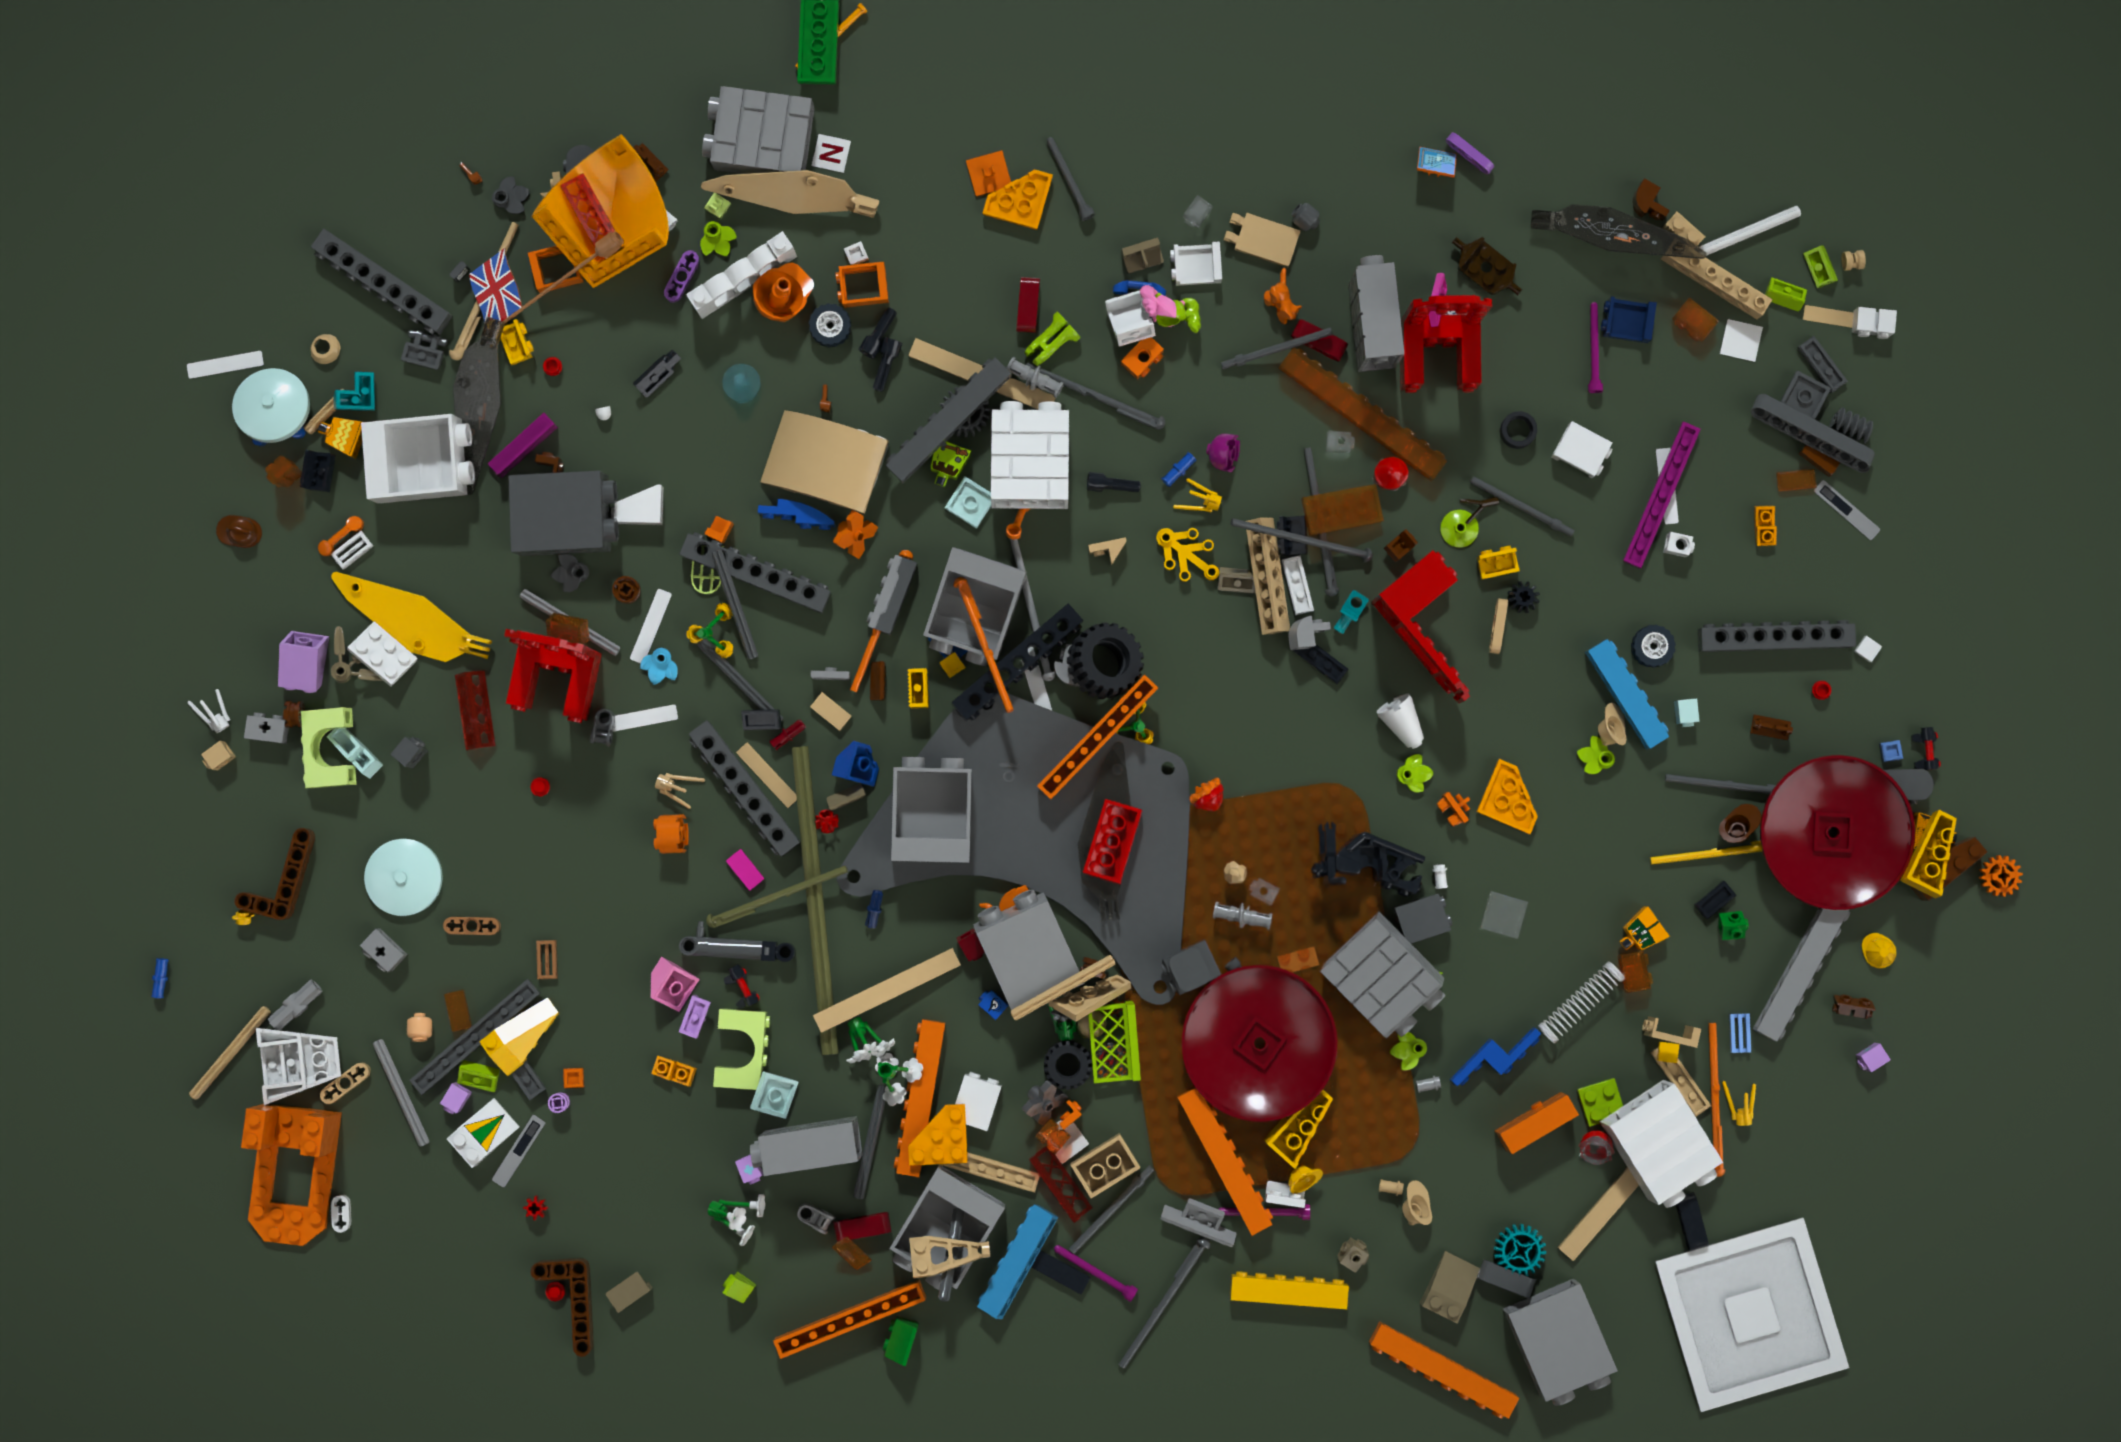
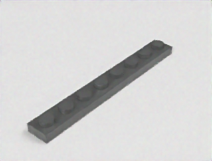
(470, 1039)

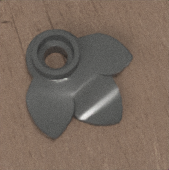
(513, 196)
(568, 572)

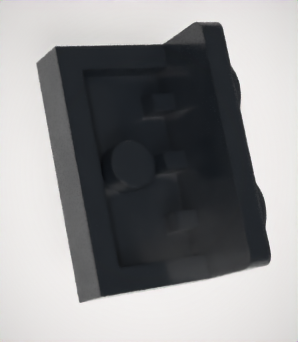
(317, 471)
(1294, 525)

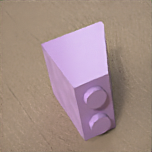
(302, 661)

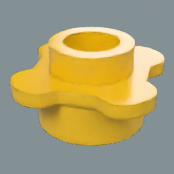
(243, 917)

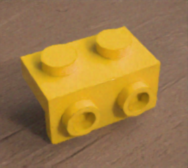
(515, 342)
(1498, 562)

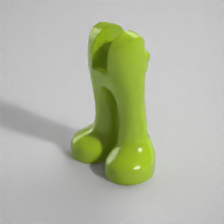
(1048, 349)

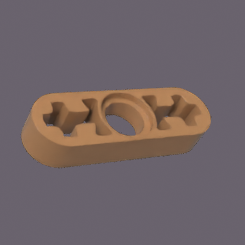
(486, 931)

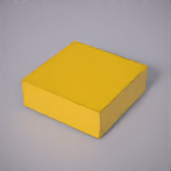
(952, 665)
(1668, 1052)

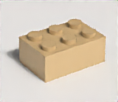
(1105, 1165)

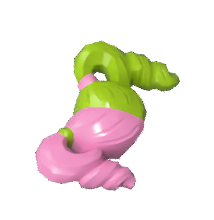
(1168, 311)

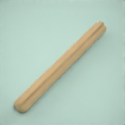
(1062, 987)
(229, 1053)

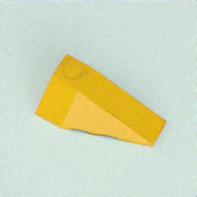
(515, 1039)

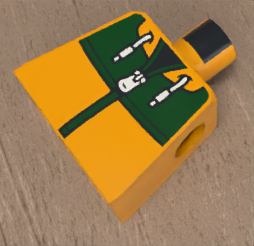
(1643, 930)

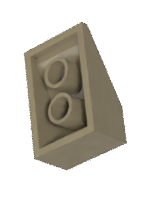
(1450, 1287)

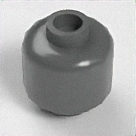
(1305, 217)

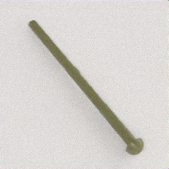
(749, 908)

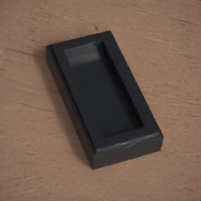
(761, 719)
(1715, 900)

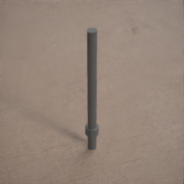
(1241, 359)
(1554, 524)
(1136, 1183)

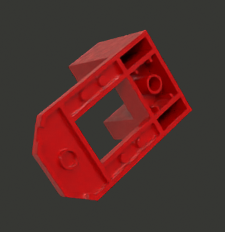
(1452, 330)
(1405, 600)
(548, 653)

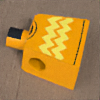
(343, 435)

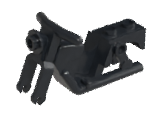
(1364, 851)

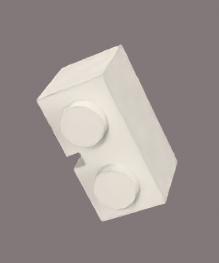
(1869, 322)

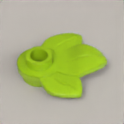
(717, 242)
(1593, 756)
(1417, 773)
(1406, 1050)

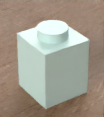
(1686, 712)

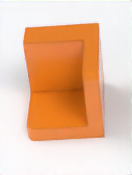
(719, 529)

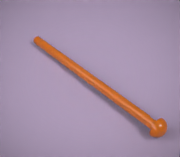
(974, 614)
(1715, 1087)

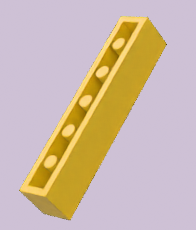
(1289, 1291)

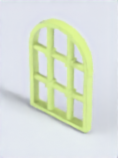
(711, 577)

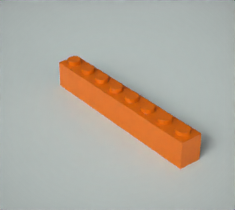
(1097, 737)
(921, 1092)
(1227, 1165)
(849, 1319)
(1444, 1370)

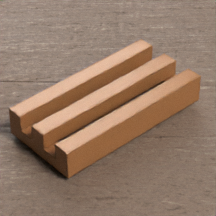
(547, 959)

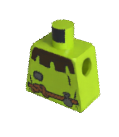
(949, 462)

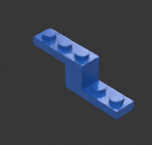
(1495, 1057)

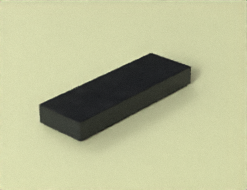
(1323, 662)
(1061, 1272)

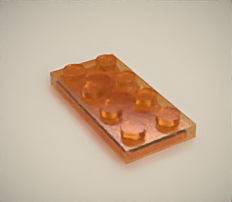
(1342, 509)

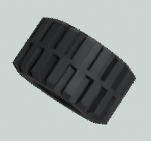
(1079, 1077)

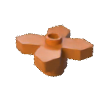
(853, 532)

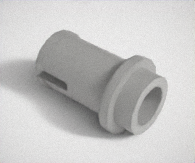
(1428, 1084)

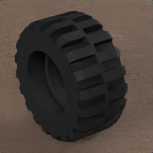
(1121, 645)

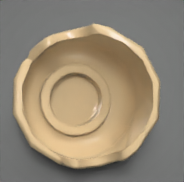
(1083, 1025)

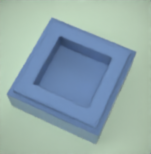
(1891, 751)

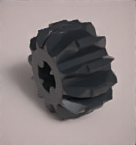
(1529, 594)

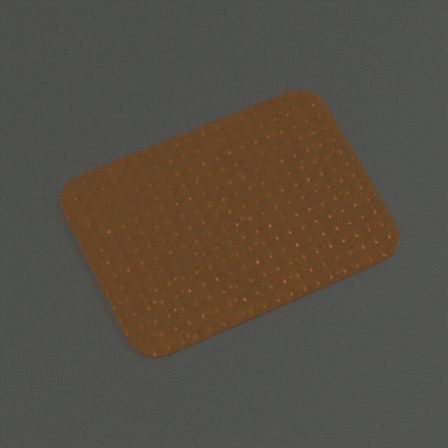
(1373, 1099)

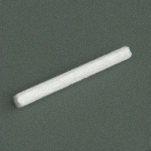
(1751, 230)

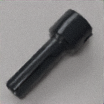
(872, 343)
(890, 350)
(1099, 482)

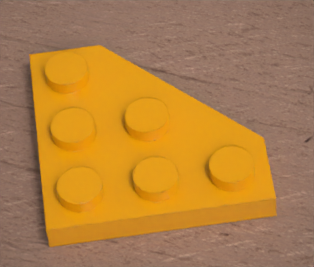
(1020, 200)
(1508, 799)
(942, 1139)

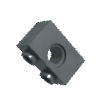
(409, 751)

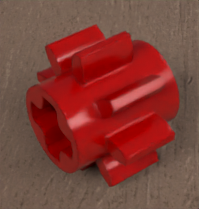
(826, 821)
(539, 1203)

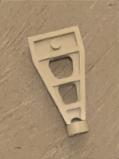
(921, 1255)

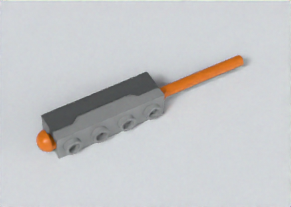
(887, 605)

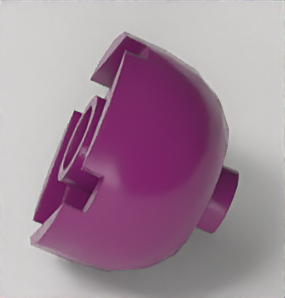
(1224, 451)

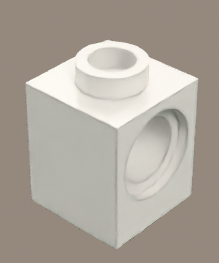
(1670, 544)

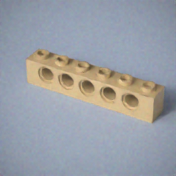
(1722, 283)
(1268, 579)

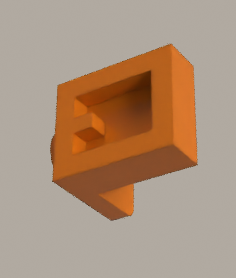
(1068, 1118)

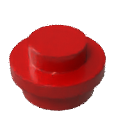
(552, 366)
(1821, 690)
(540, 786)
(555, 1291)

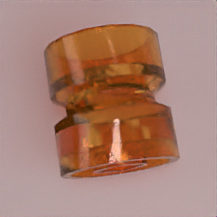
(1053, 1136)

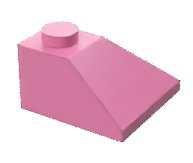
(671, 984)

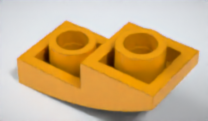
(1765, 525)
(674, 1071)

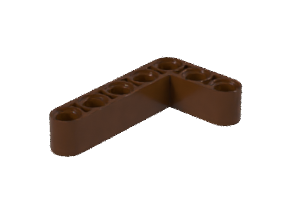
(286, 881)
(576, 1296)

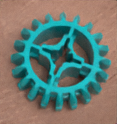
(1529, 1264)

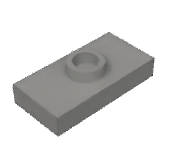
(830, 674)

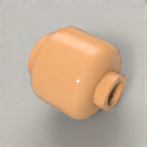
(419, 1027)

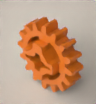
(2000, 868)

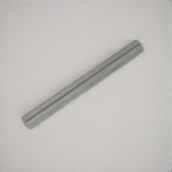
(549, 610)
(400, 1092)

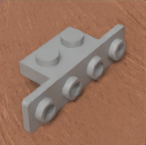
(1200, 1220)

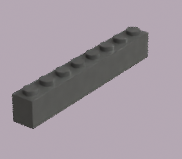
(948, 420)

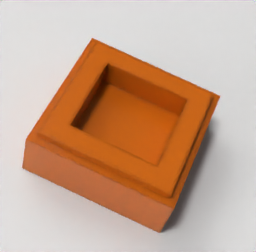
(573, 1077)

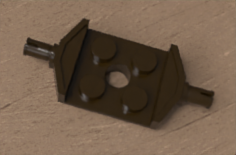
(1480, 252)

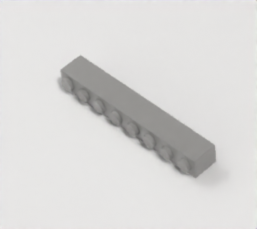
(1799, 973)

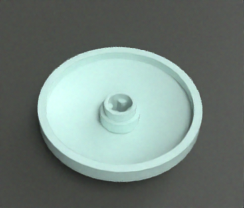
(271, 405)
(403, 877)

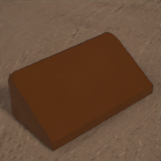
(1821, 461)
(877, 681)

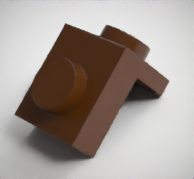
(548, 460)
(1400, 545)

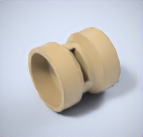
(1853, 260)

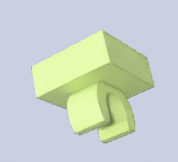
(717, 205)

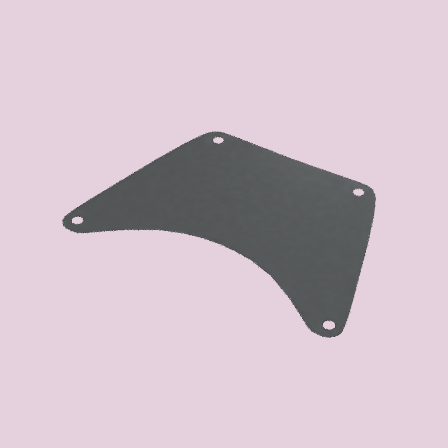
(1034, 839)

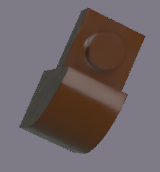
(1644, 201)

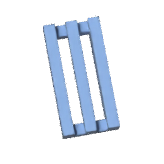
(1733, 1049)

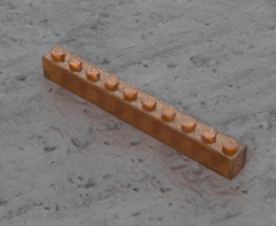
(1363, 414)

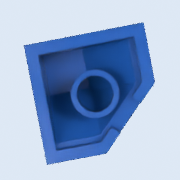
(856, 764)

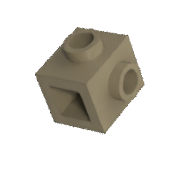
(1353, 1254)

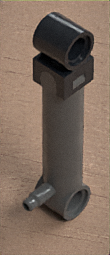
(734, 947)

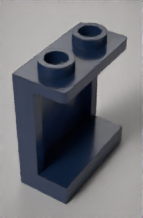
(1628, 320)

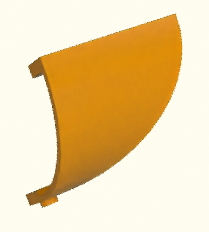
(629, 201)

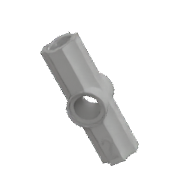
(295, 1005)

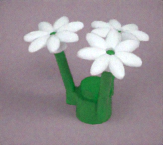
(858, 1029)

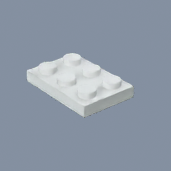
(382, 654)

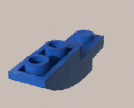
(805, 515)

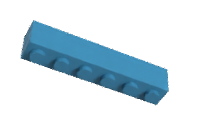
(1627, 694)
(1017, 1262)

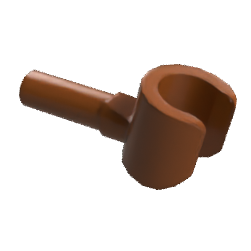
(475, 178)
(825, 405)

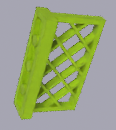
(1131, 1043)

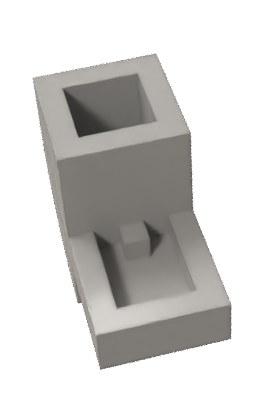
(1302, 632)
(1062, 668)

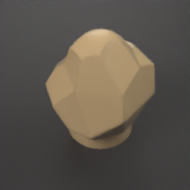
(1235, 873)

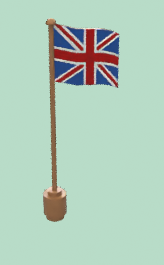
(498, 291)

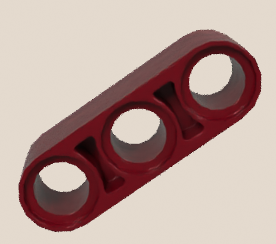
(1028, 304)
(1328, 346)
(862, 1226)

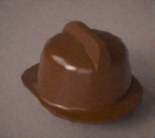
(238, 531)
(1740, 823)

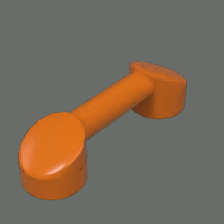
(353, 524)
(1014, 530)

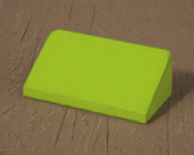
(1820, 266)
(1786, 294)
(478, 1076)

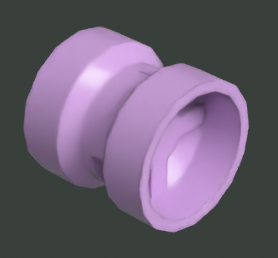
(562, 1102)

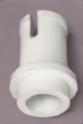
(1440, 876)

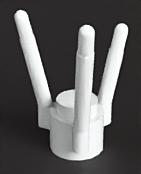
(216, 723)

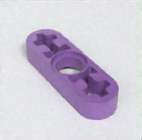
(1469, 153)
(683, 261)

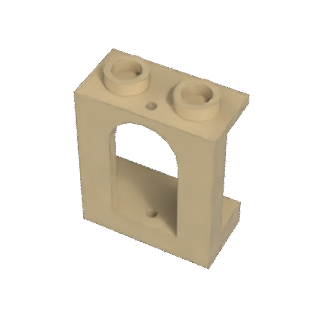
(1690, 1036)

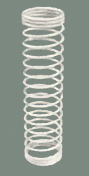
(1612, 969)

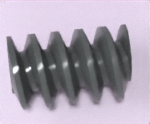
(1852, 424)

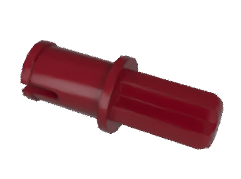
(787, 734)

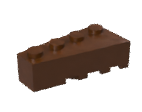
(1962, 856)

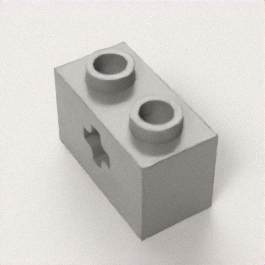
(255, 728)
(394, 953)

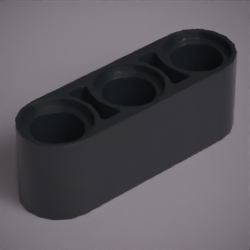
(1692, 1222)

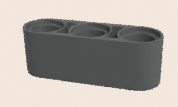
(1498, 1276)

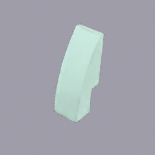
(355, 751)

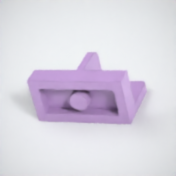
(694, 1016)

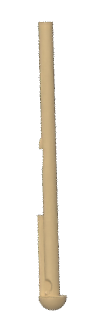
(473, 320)

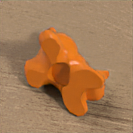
(1280, 298)

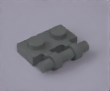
(422, 355)

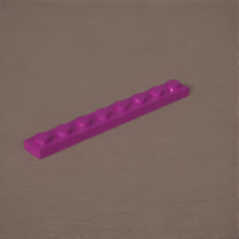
(1661, 495)

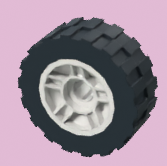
(822, 317)
(1657, 635)

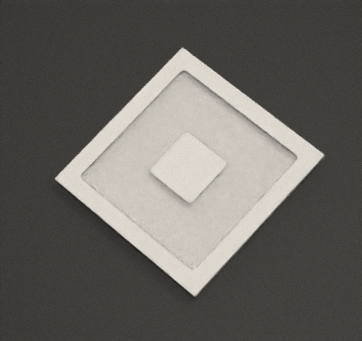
(1752, 1314)

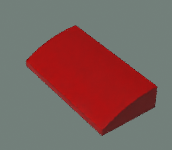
(1112, 841)

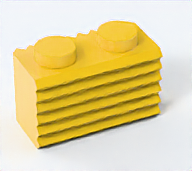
(918, 688)

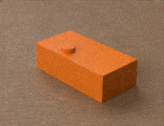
(1536, 1122)

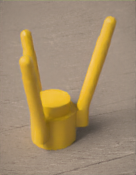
(1211, 499)
(1744, 1115)

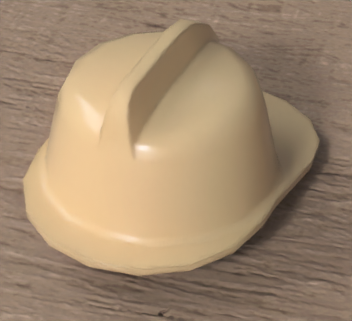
(1613, 726)
(1417, 1206)

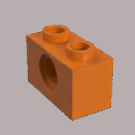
(1134, 365)

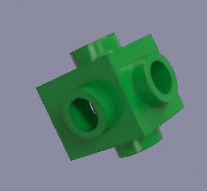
(1732, 925)

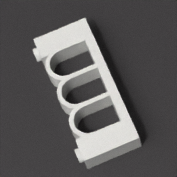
(741, 275)

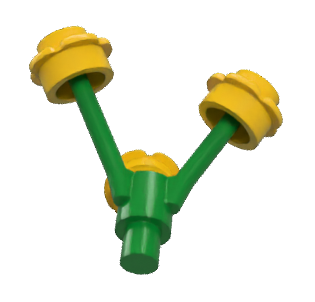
(698, 633)
(1143, 734)

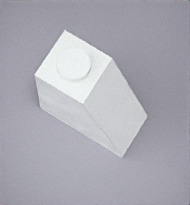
(641, 508)

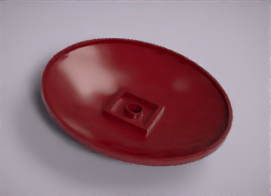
(1871, 839)
(1222, 1051)

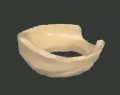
(333, 352)

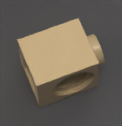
(218, 756)

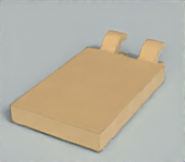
(1263, 239)

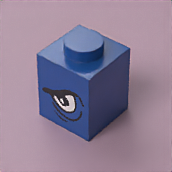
(992, 1004)

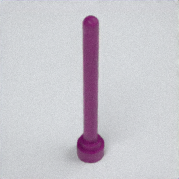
(1595, 384)
(1303, 1213)
(1127, 1291)

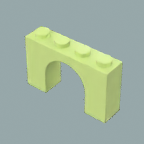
(314, 726)
(755, 1025)

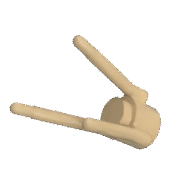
(665, 784)

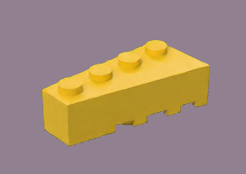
(1930, 859)
(1294, 1132)

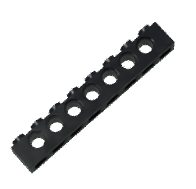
(1066, 615)

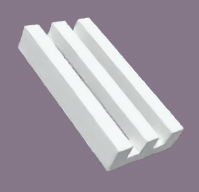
(365, 540)

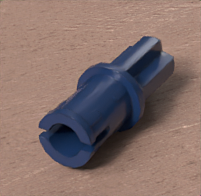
(874, 909)

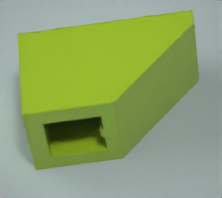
(738, 1287)

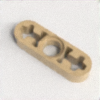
(1498, 626)
(360, 1078)

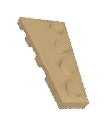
(1090, 997)

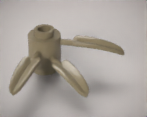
(339, 649)

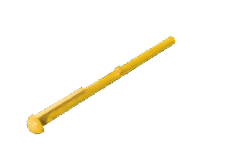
(1754, 847)

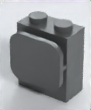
(1423, 918)
(1190, 967)

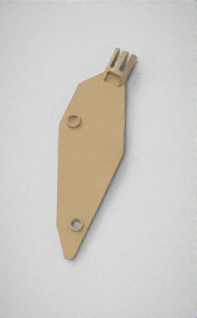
(794, 192)

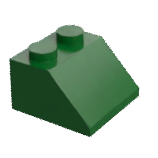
(901, 1340)

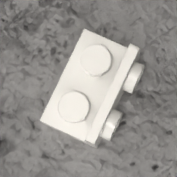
(1280, 1194)

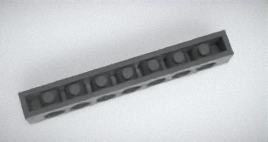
(326, 242)
(816, 603)
(1845, 639)
(697, 739)

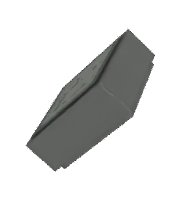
(459, 271)

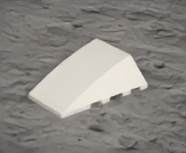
(295, 1062)

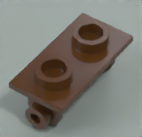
(653, 164)
(1771, 727)
(1862, 1007)

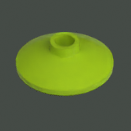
(1455, 537)

